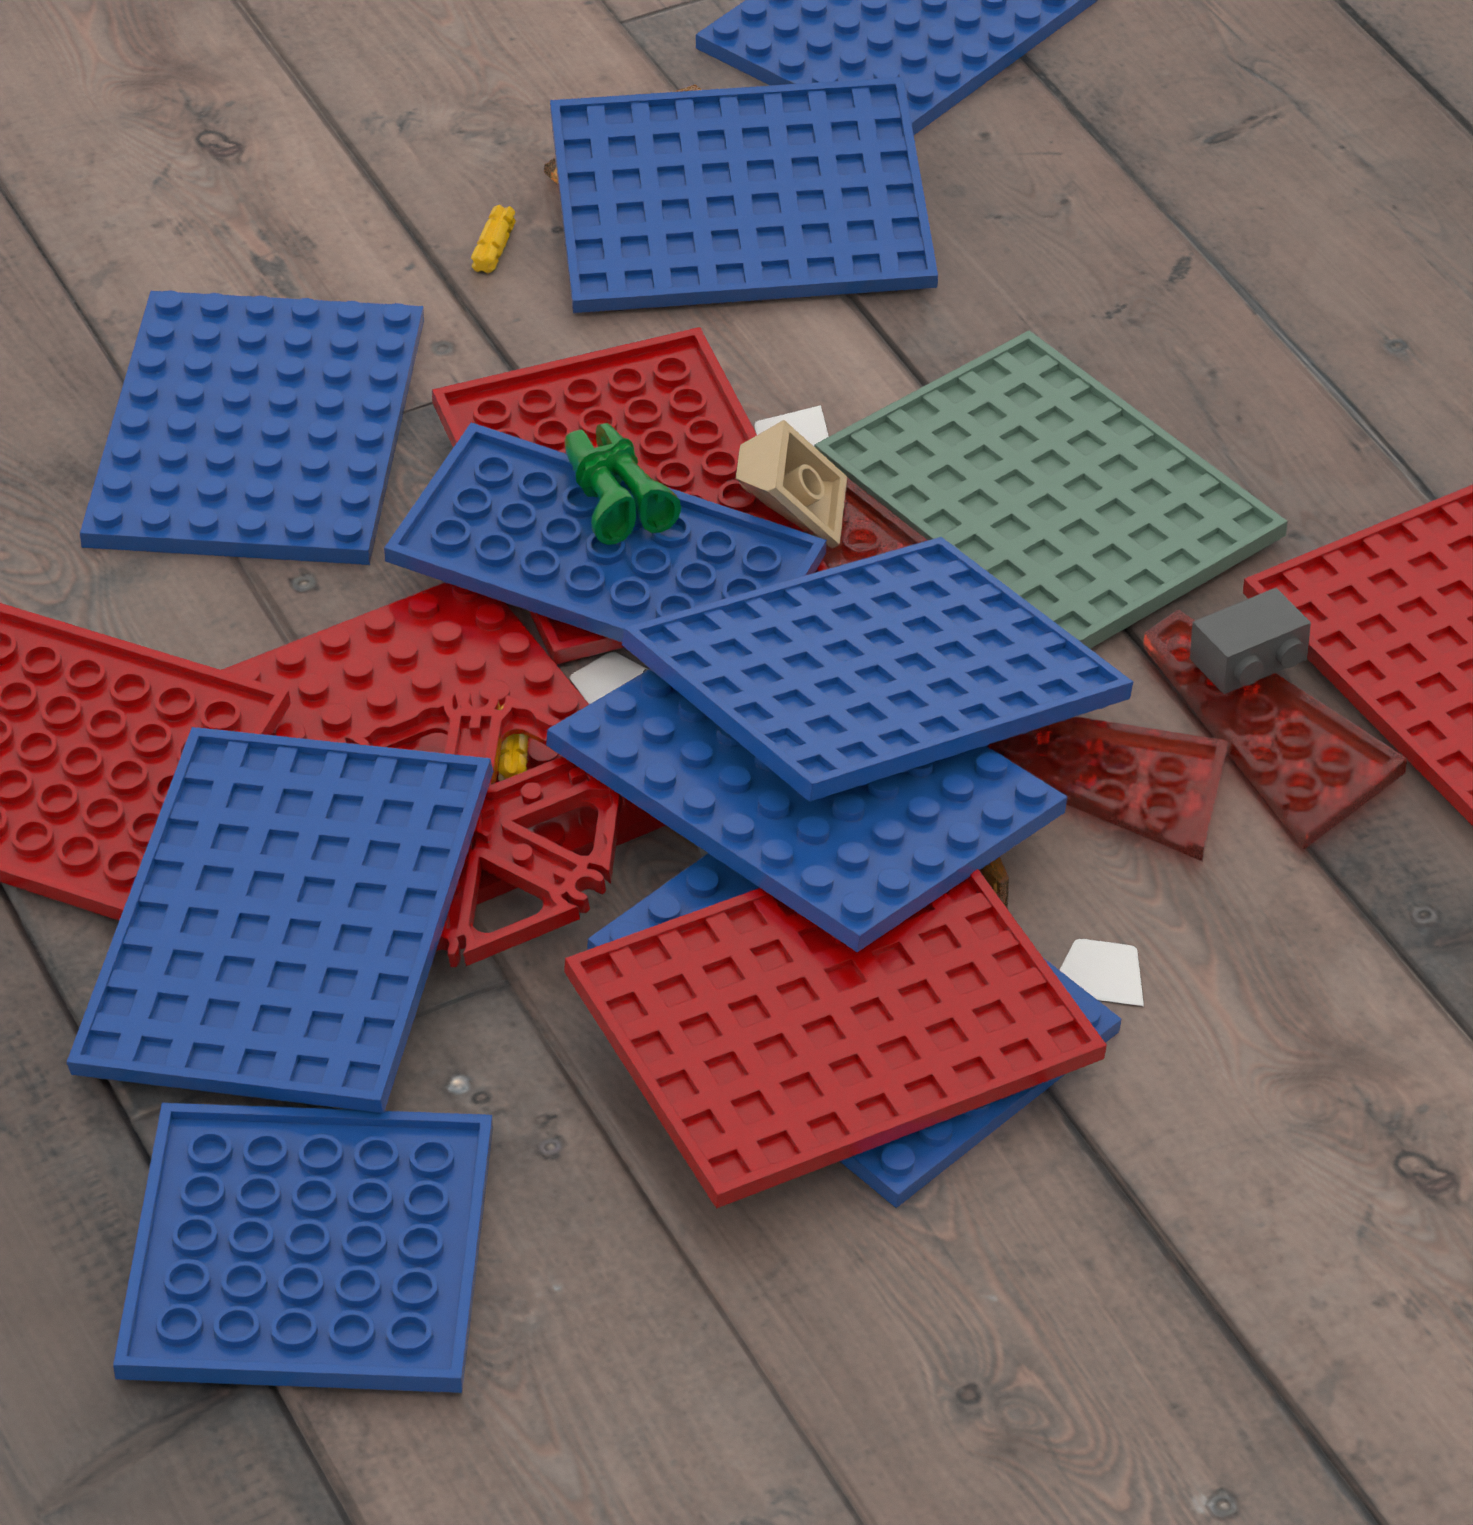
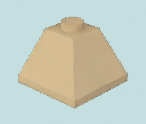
(794, 481)

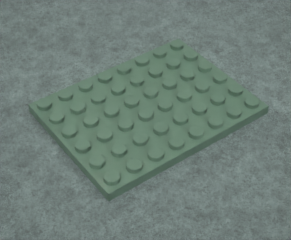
(1054, 488)

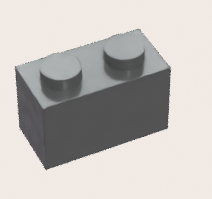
(1250, 640)

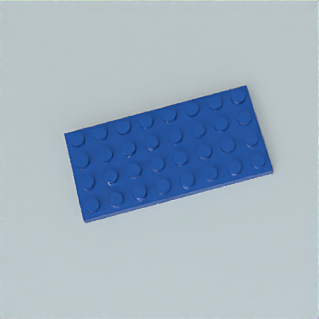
(520, 530)

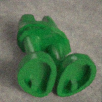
(600, 475)

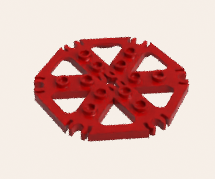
(509, 808)

